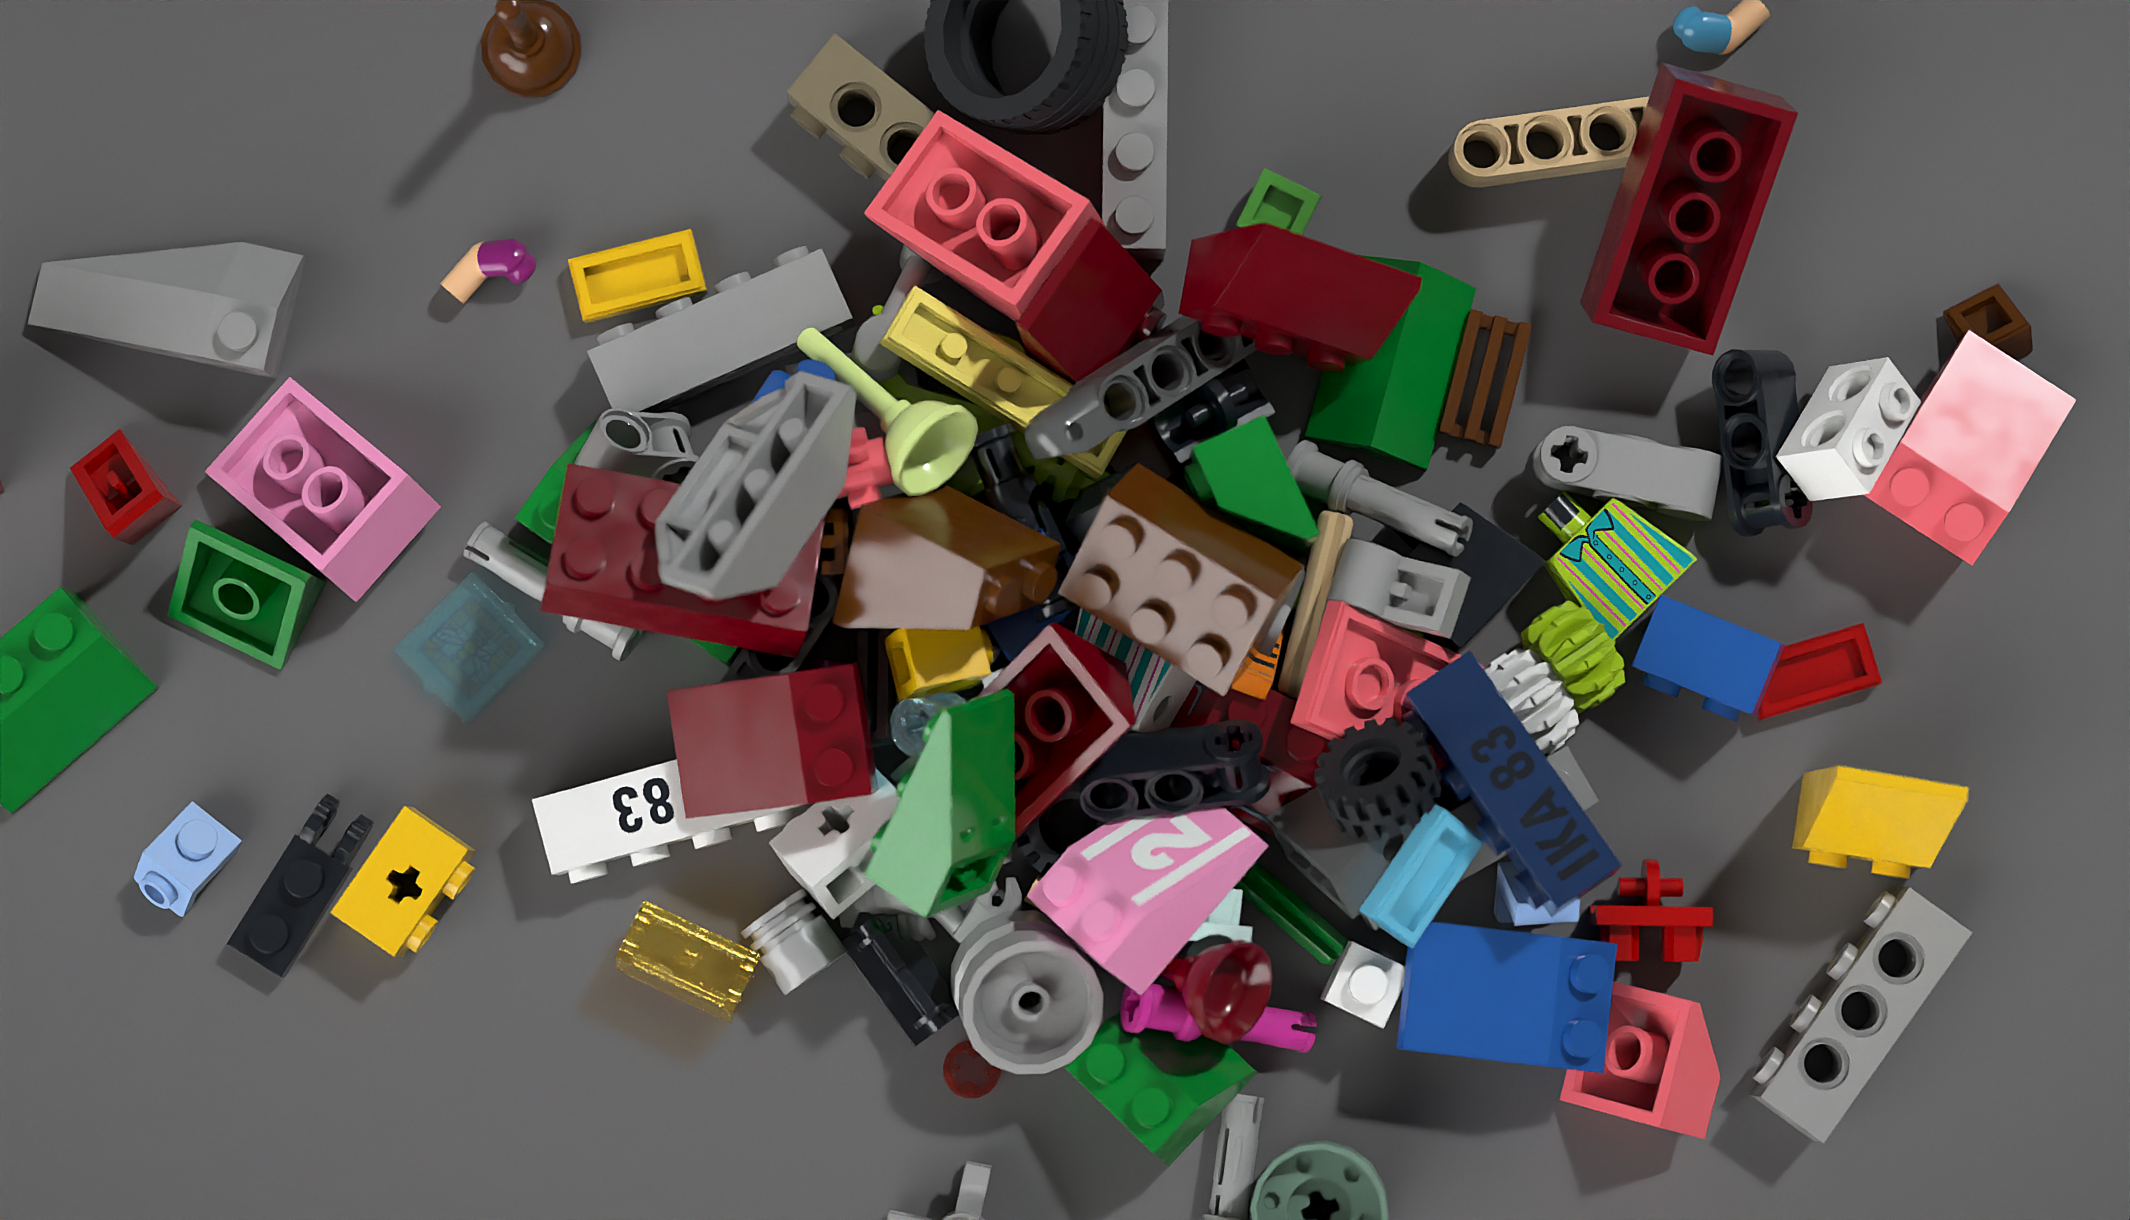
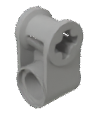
(640, 445)

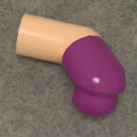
(489, 260)

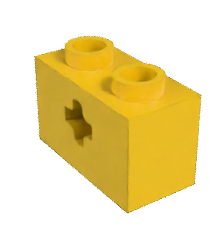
(407, 846)

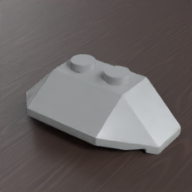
(758, 490)

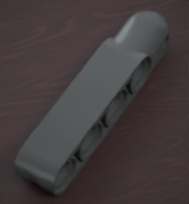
(1080, 418)

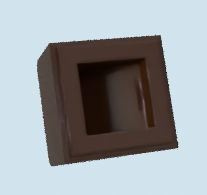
(1994, 319)

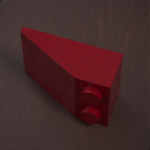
(1091, 307)
(773, 741)

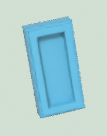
(1421, 875)

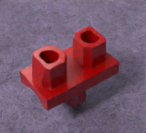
(1679, 925)

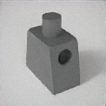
(1331, 858)

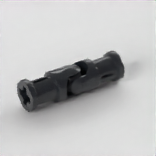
(1016, 496)

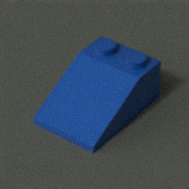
(1508, 997)

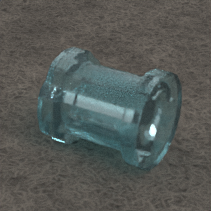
(912, 717)

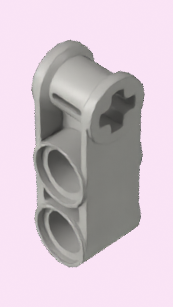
(1633, 471)

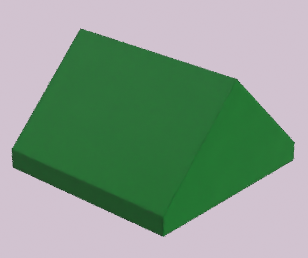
(242, 595)

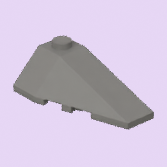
(191, 303)

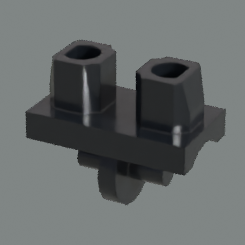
(1209, 411)

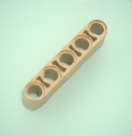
(1566, 126)

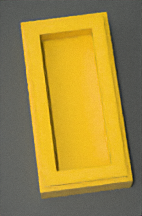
(637, 276)

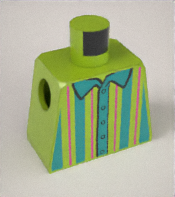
(1611, 560)

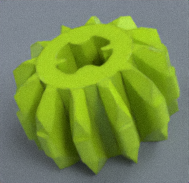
(1577, 653)

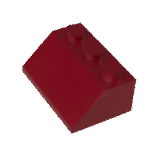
(1294, 295)

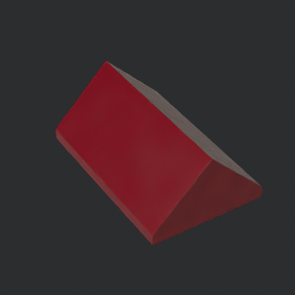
(1067, 715)

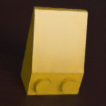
(1874, 819)

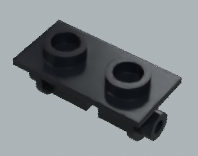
(901, 978)

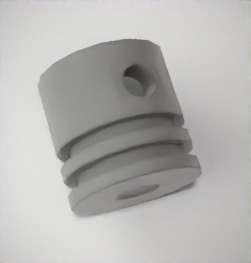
(794, 942)

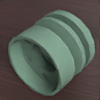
(1321, 1166)

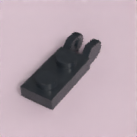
(298, 892)

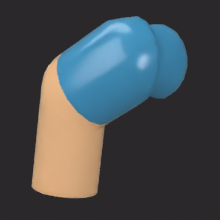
(1719, 32)

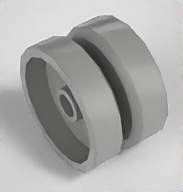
(1026, 993)

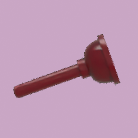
(1224, 987)

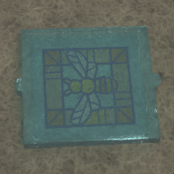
(469, 647)

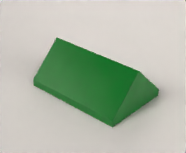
(1398, 398)

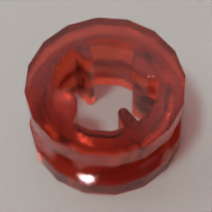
(968, 1088)

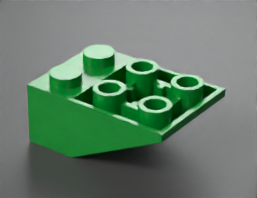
(952, 810)

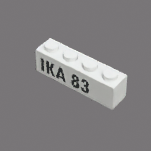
(632, 818)

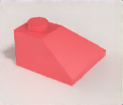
(1654, 1065)

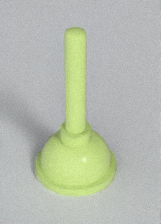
(922, 439)

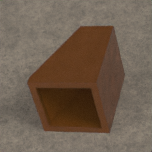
(941, 564)

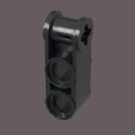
(1746, 414)
(1176, 771)

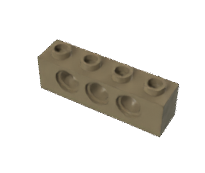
(843, 75)

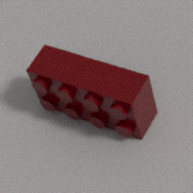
(1687, 208)
(609, 563)

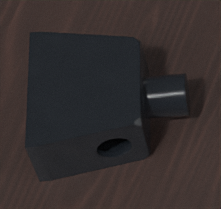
(1496, 568)

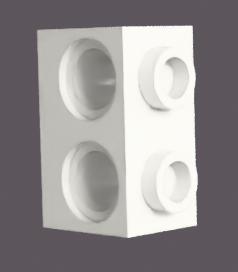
(1849, 429)

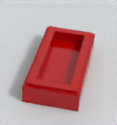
(1820, 671)

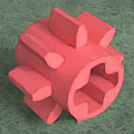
(866, 469)

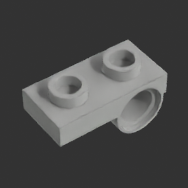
(1399, 588)

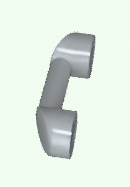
(867, 352)

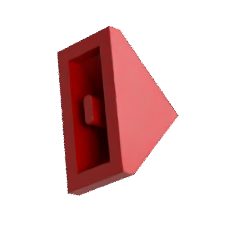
(124, 489)

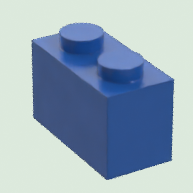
(1707, 657)

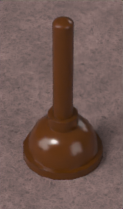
(531, 47)

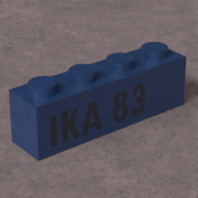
(1510, 786)

